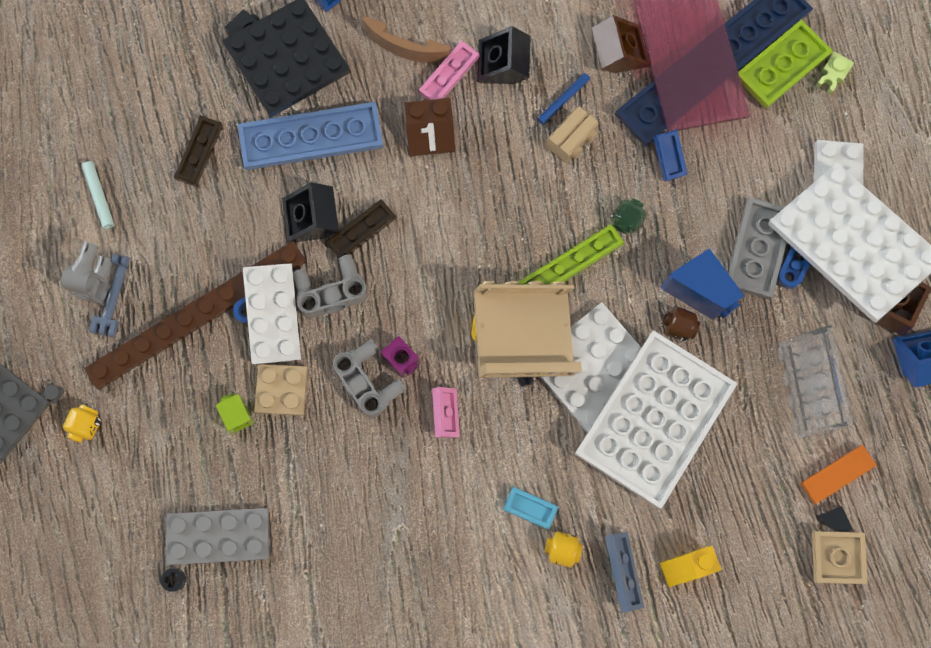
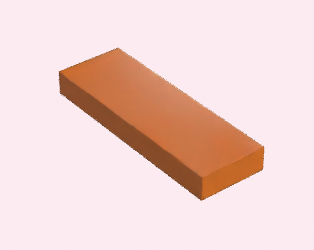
(838, 474)

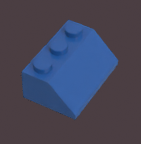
(915, 357)

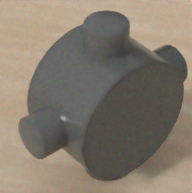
(53, 393)

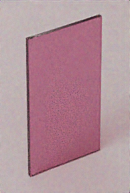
(691, 62)

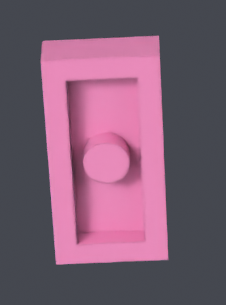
(445, 412)

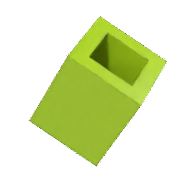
(234, 413)

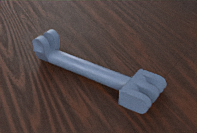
(106, 319)

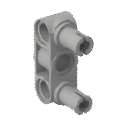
(81, 279)
(332, 296)
(358, 383)

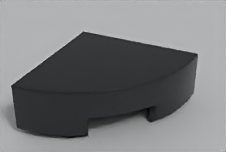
(835, 519)

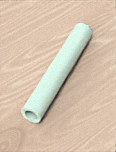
(98, 195)

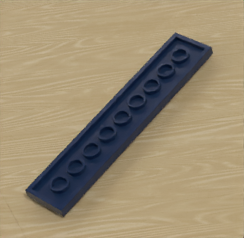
(749, 35)

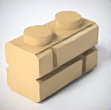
(572, 135)

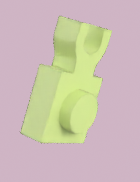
(835, 71)

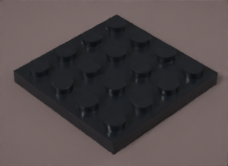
(286, 57)

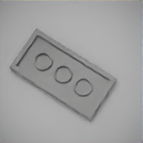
(757, 250)
(218, 536)

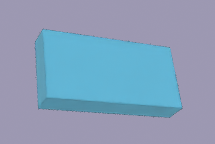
(530, 508)

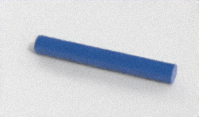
(563, 99)

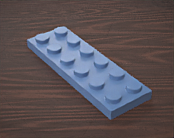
(310, 136)

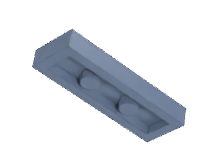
(624, 572)

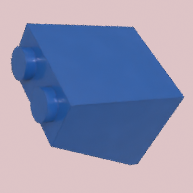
(704, 286)

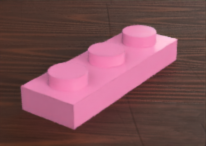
(449, 72)

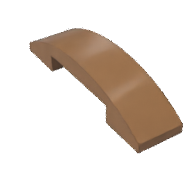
(432, 53)

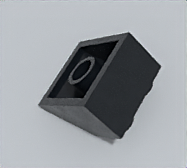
(504, 57)
(310, 213)

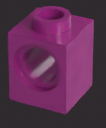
(393, 349)

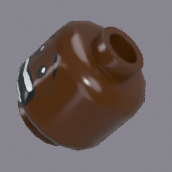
(681, 324)

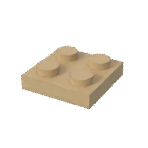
(281, 390)
(839, 557)

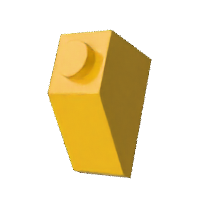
(690, 566)

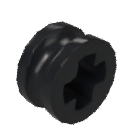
(169, 573)

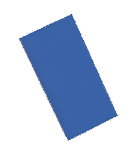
(670, 155)

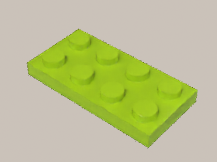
(784, 64)

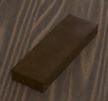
(198, 151)
(361, 229)

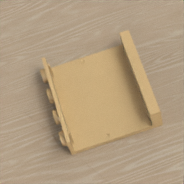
(524, 330)

